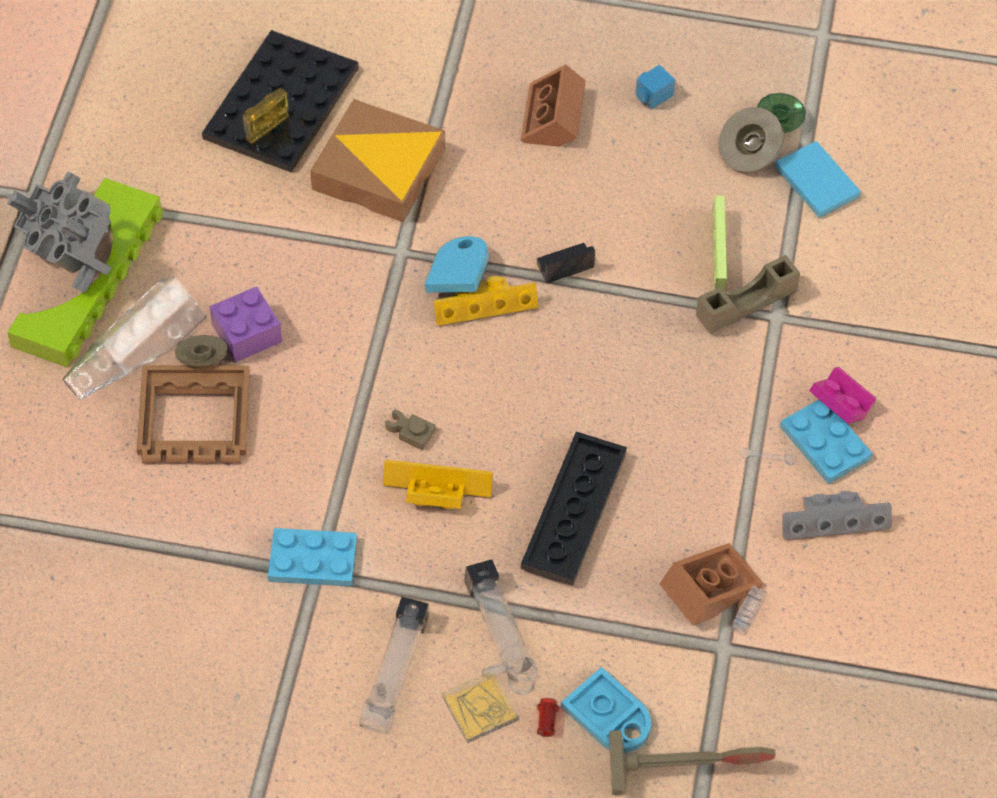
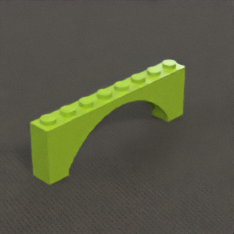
(61, 330)

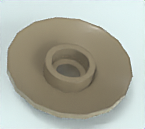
(201, 350)

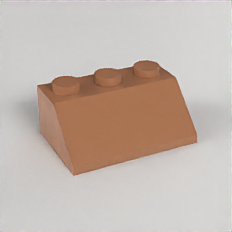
(553, 108)

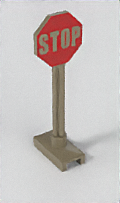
(622, 762)

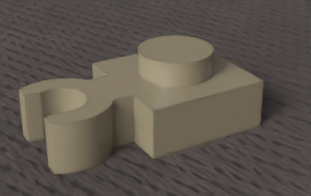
(412, 430)

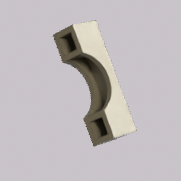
(723, 307)

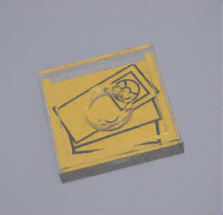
(480, 707)

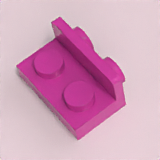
(844, 396)

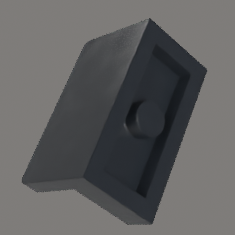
(566, 262)

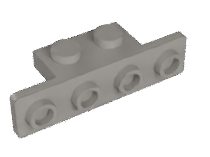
(835, 515)

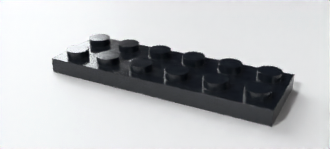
(574, 508)

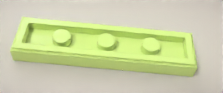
(719, 242)

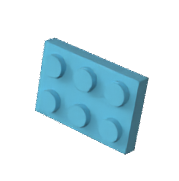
(825, 441)
(312, 557)

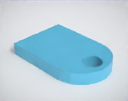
(458, 268)
(607, 706)

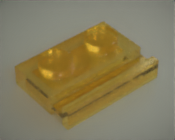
(265, 115)

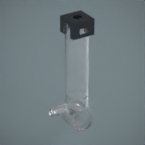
(483, 584)
(380, 707)

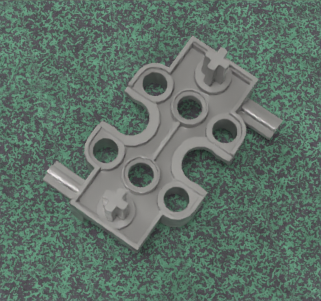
(64, 227)

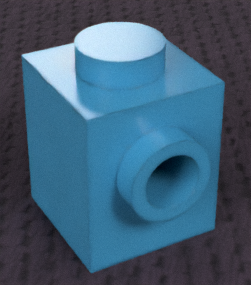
(655, 87)

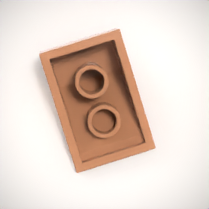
(709, 582)

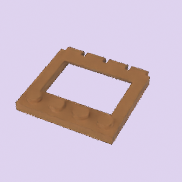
(193, 380)

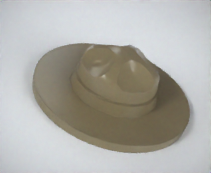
(751, 140)

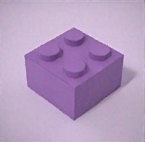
(245, 324)

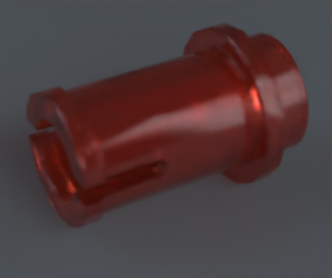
(547, 717)

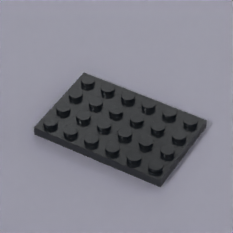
(312, 84)

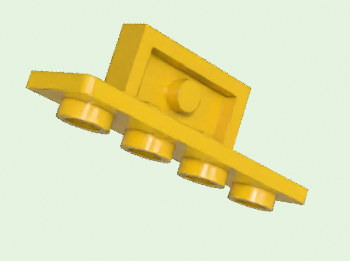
(491, 299)
(437, 484)

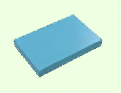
(817, 179)

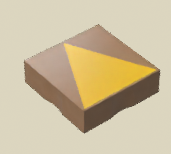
(378, 160)

